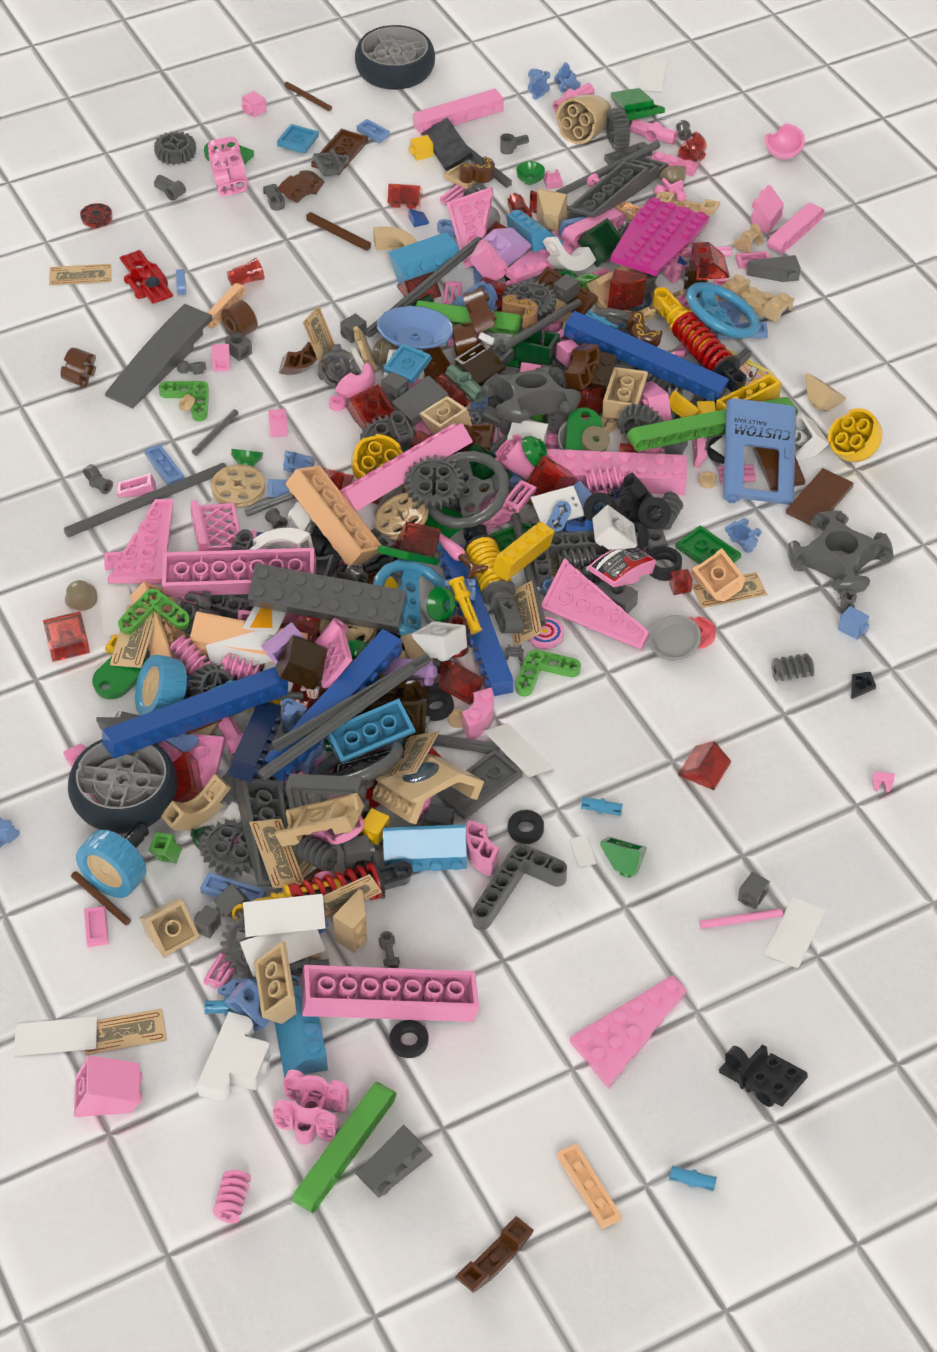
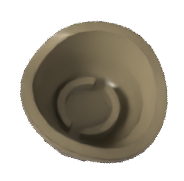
(673, 174)
(381, 350)
(80, 595)

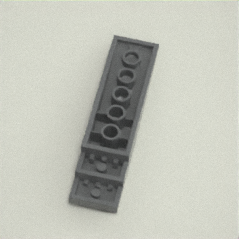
(618, 186)
(159, 355)
(259, 802)

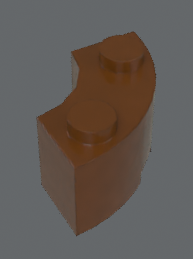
(300, 185)
(479, 310)
(298, 362)
(582, 367)

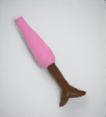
(458, 554)

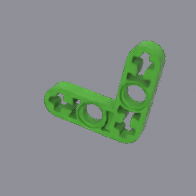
(193, 389)
(154, 605)
(542, 664)

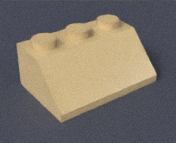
(623, 390)
(275, 985)

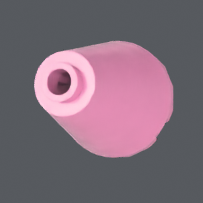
(513, 457)

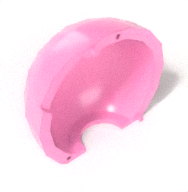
(785, 142)
(355, 384)

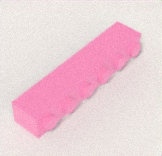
(460, 110)

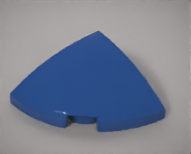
(572, 526)

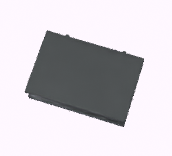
(419, 399)

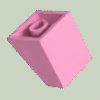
(107, 1087)

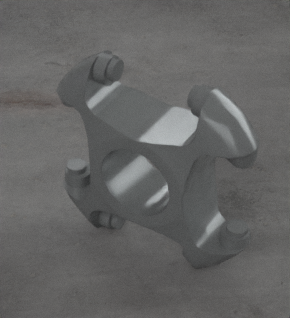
(531, 393)
(839, 537)

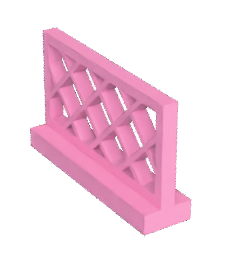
(202, 529)

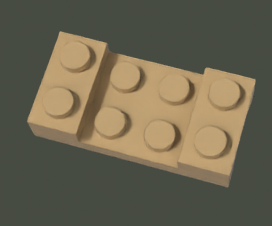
(762, 303)
(335, 813)

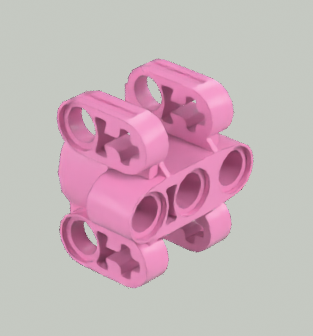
(227, 166)
(312, 1112)

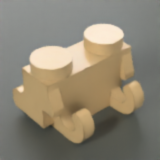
(745, 241)

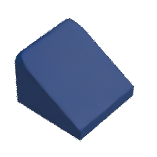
(417, 218)

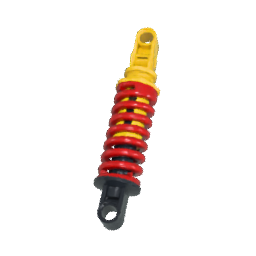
(698, 339)
(385, 877)

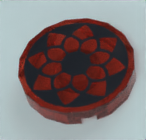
(96, 215)

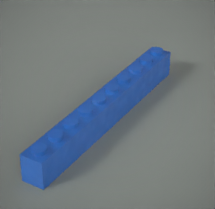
(646, 357)
(484, 643)
(358, 675)
(193, 712)

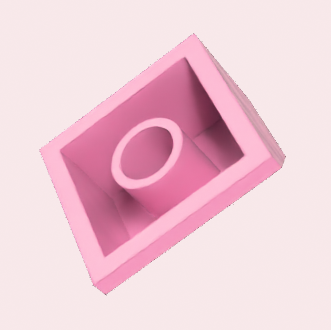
(488, 261)

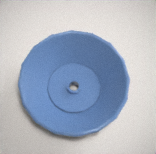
(415, 327)

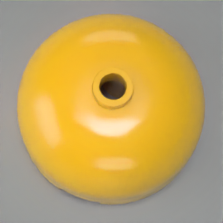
(855, 435)
(373, 453)

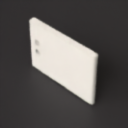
(546, 502)

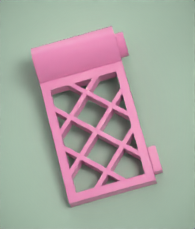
(338, 651)

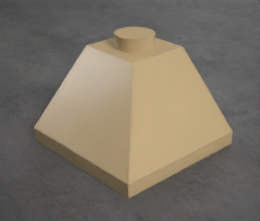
(551, 208)
(822, 394)

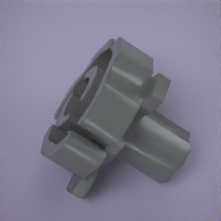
(340, 356)
(202, 605)

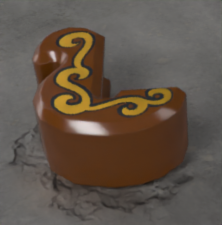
(477, 172)
(637, 326)

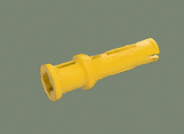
(462, 596)

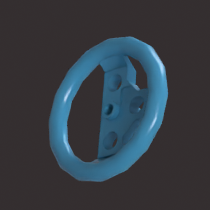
(714, 316)
(410, 577)

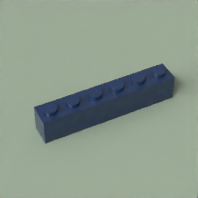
(256, 741)

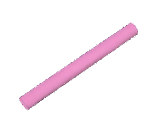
(741, 918)

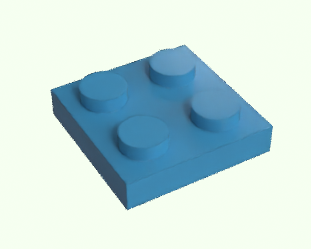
(298, 138)
(408, 362)

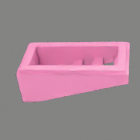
(141, 486)

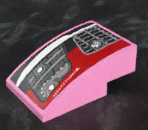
(622, 566)

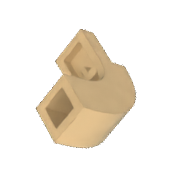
(391, 238)
(198, 810)

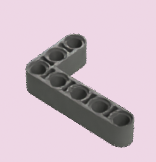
(566, 541)
(230, 601)
(521, 861)

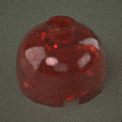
(694, 148)

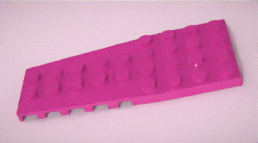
(658, 236)

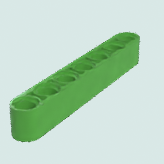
(506, 322)
(344, 1147)

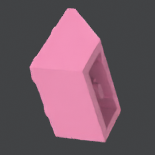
(767, 209)

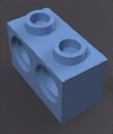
(247, 1007)

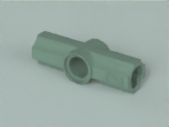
(465, 383)

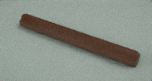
(338, 231)

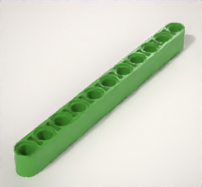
(685, 428)

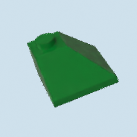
(623, 855)

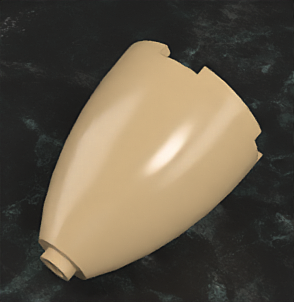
(582, 116)

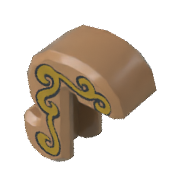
(524, 307)

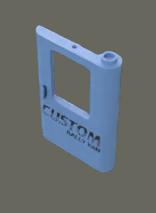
(764, 427)

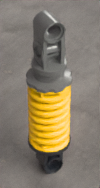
(494, 590)

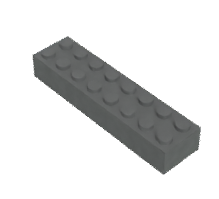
(327, 598)

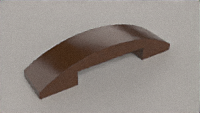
(496, 1256)

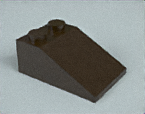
(414, 708)

